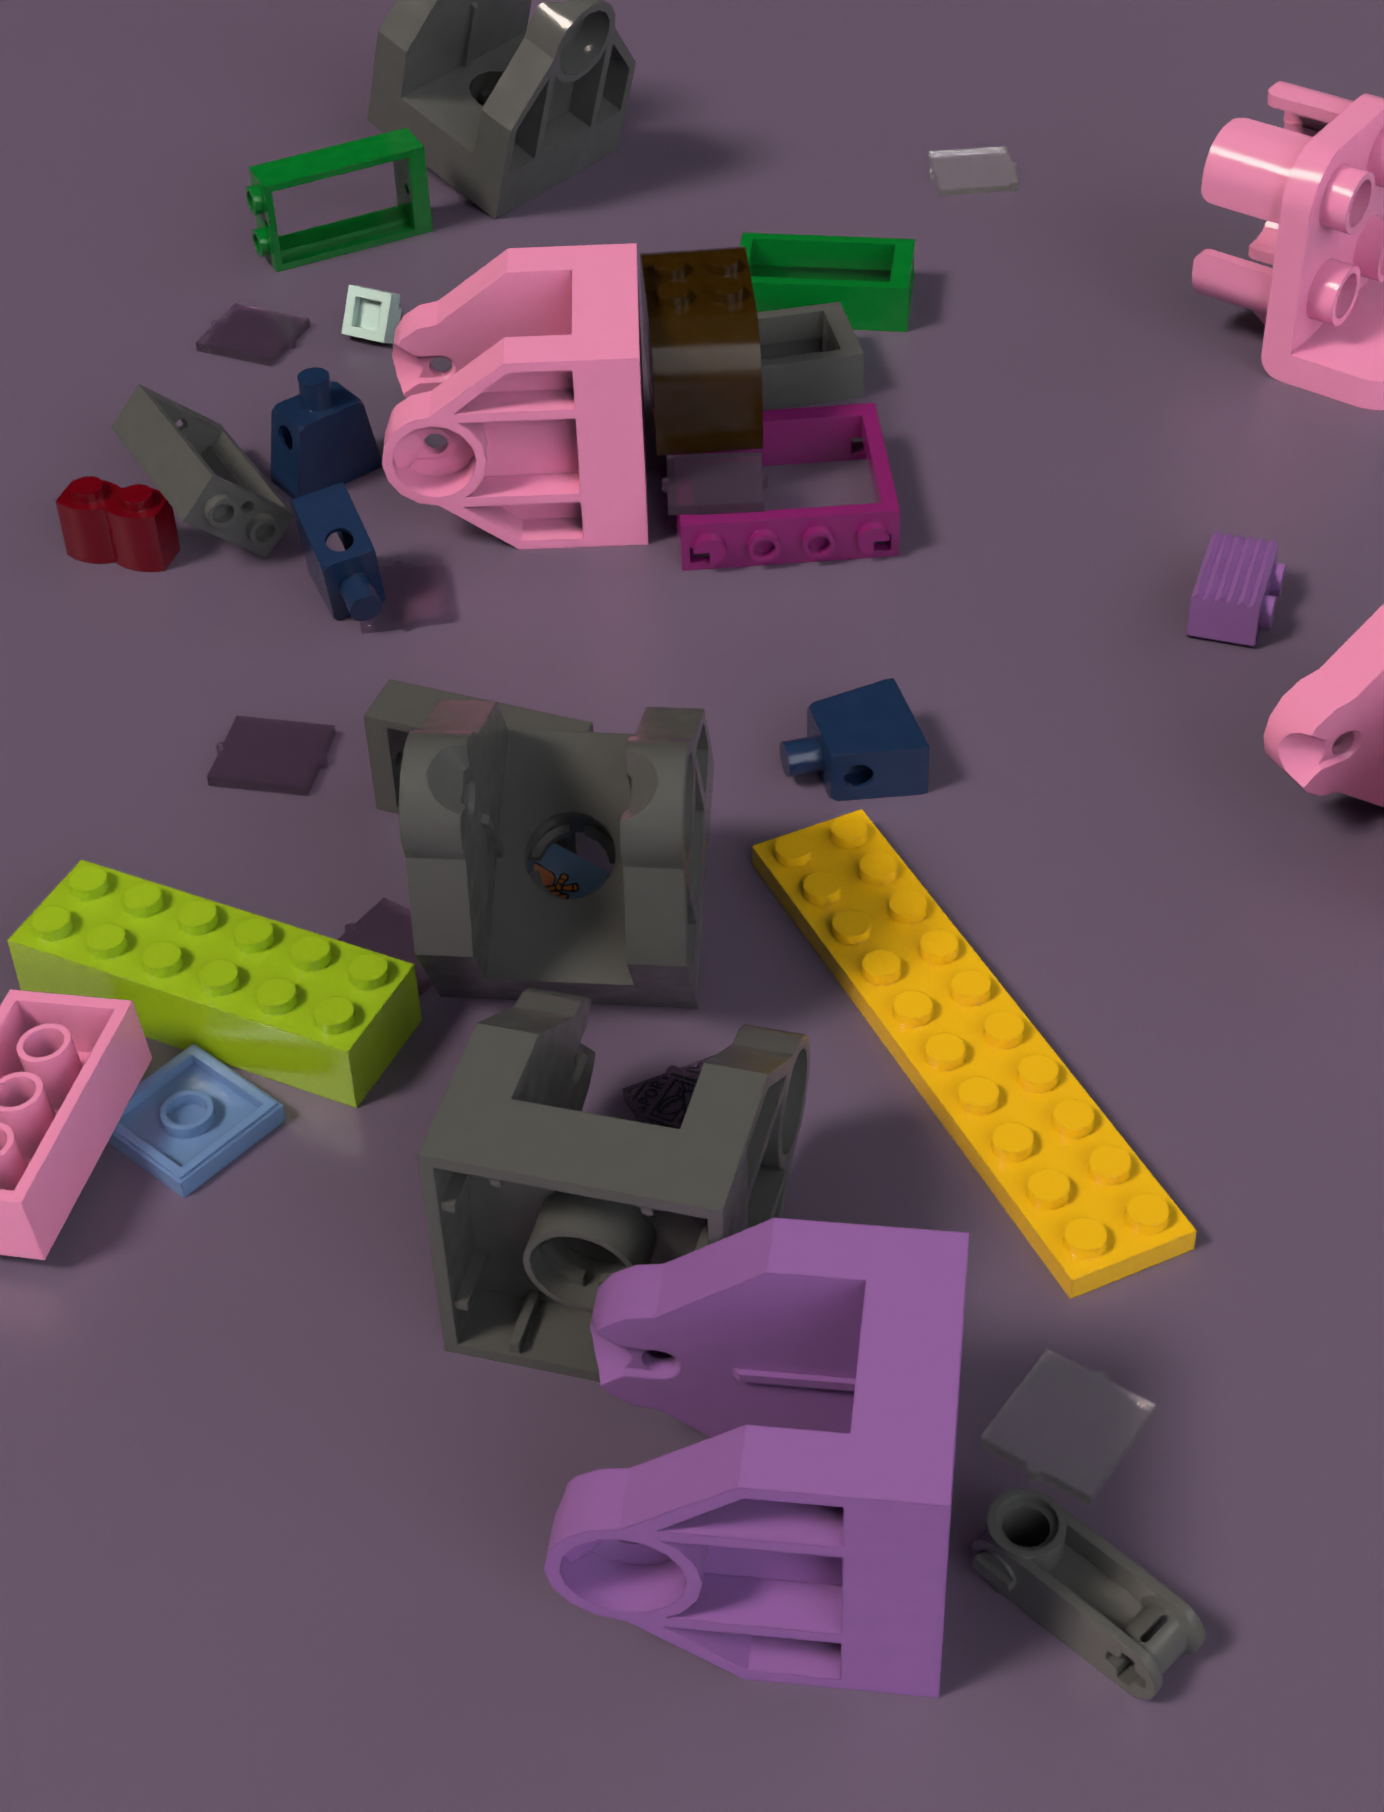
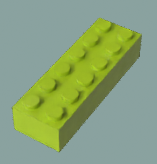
(223, 980)

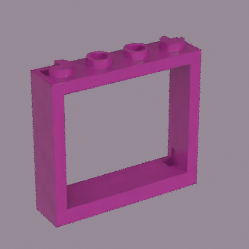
(811, 532)

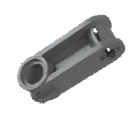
(1085, 1591)

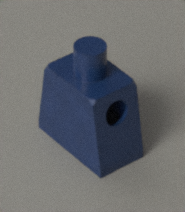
(320, 437)
(347, 578)
(862, 745)

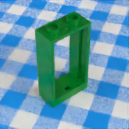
(352, 234)
(862, 273)

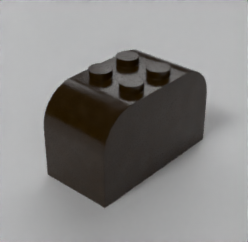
(702, 350)

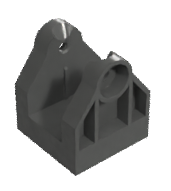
(502, 101)
(489, 805)
(525, 1173)

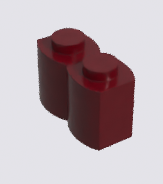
(118, 525)

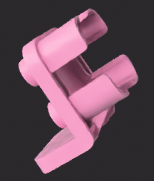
(1322, 234)

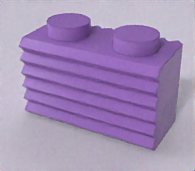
(1236, 590)

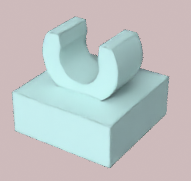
(371, 314)

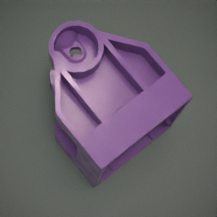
(824, 1499)

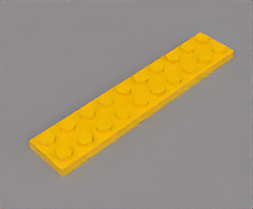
(974, 1056)

